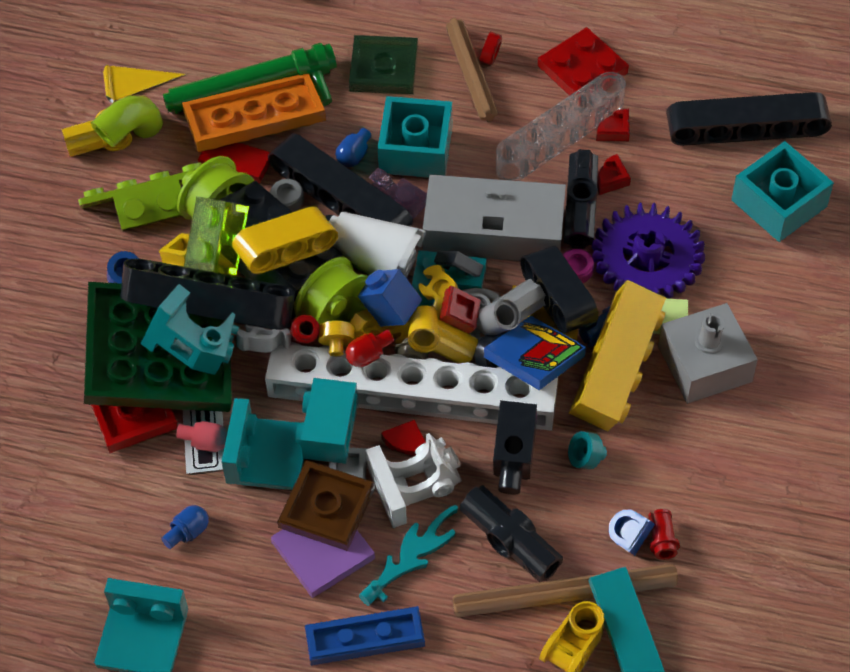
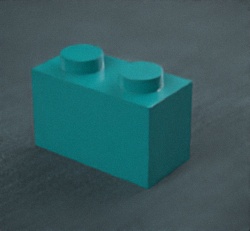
(328, 420)

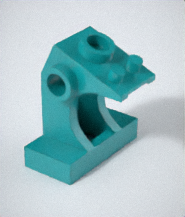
(185, 339)

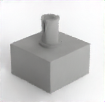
(707, 353)

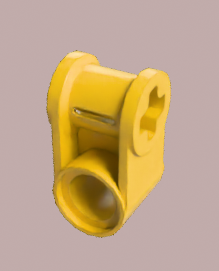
(570, 645)

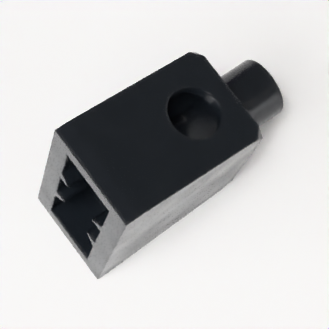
(514, 445)

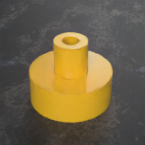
(336, 336)

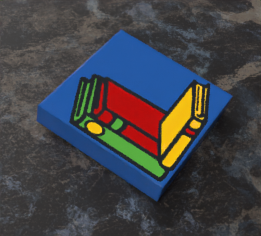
(534, 352)

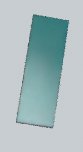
(625, 622)

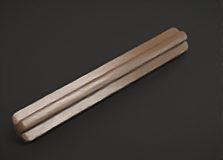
(471, 70)

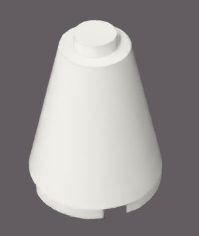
(376, 243)

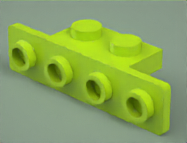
(141, 202)

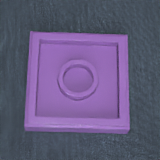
(320, 564)

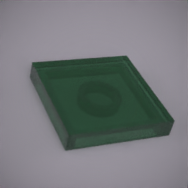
(383, 64)

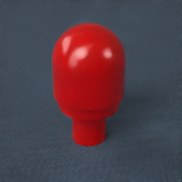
(367, 348)

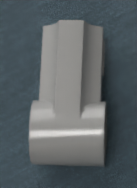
(510, 308)

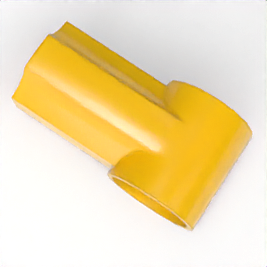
(83, 138)
(431, 334)

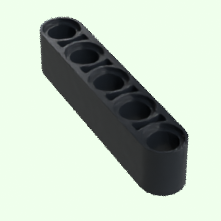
(748, 118)
(333, 182)
(210, 293)

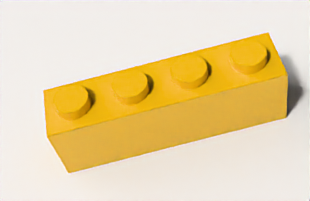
(618, 356)

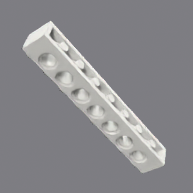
(394, 395)

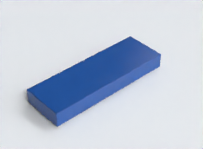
(364, 635)

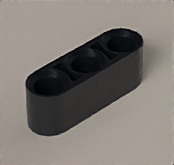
(566, 296)

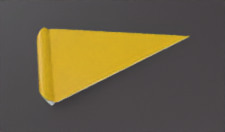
(128, 81)

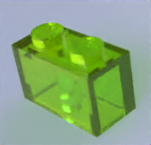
(212, 235)

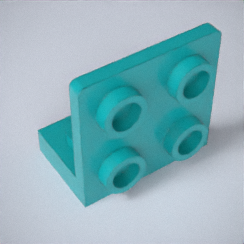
(260, 450)
(141, 627)

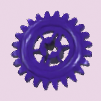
(650, 236)

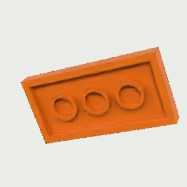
(253, 112)

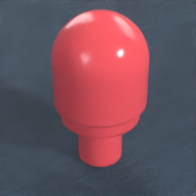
(204, 435)

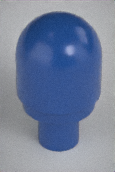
(353, 148)
(186, 526)

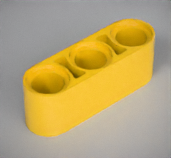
(284, 240)

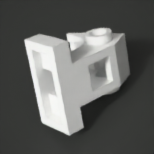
(389, 477)

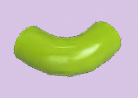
(128, 115)

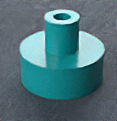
(586, 450)

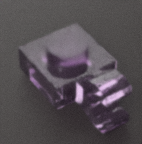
(403, 192)

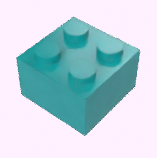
(415, 136)
(782, 191)

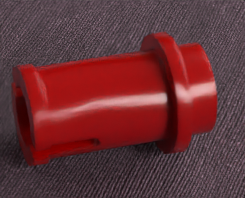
(312, 328)
(663, 537)

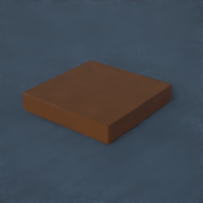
(326, 505)

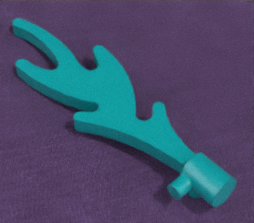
(411, 549)

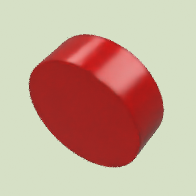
(491, 48)

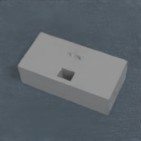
(492, 216)

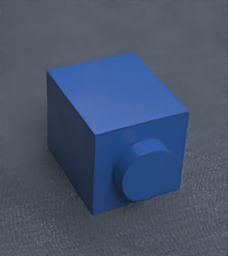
(389, 297)

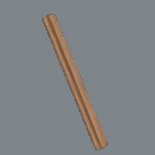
(555, 591)

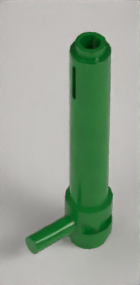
(315, 61)

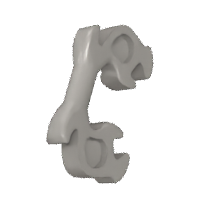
(261, 339)

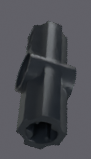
(581, 199)
(511, 533)

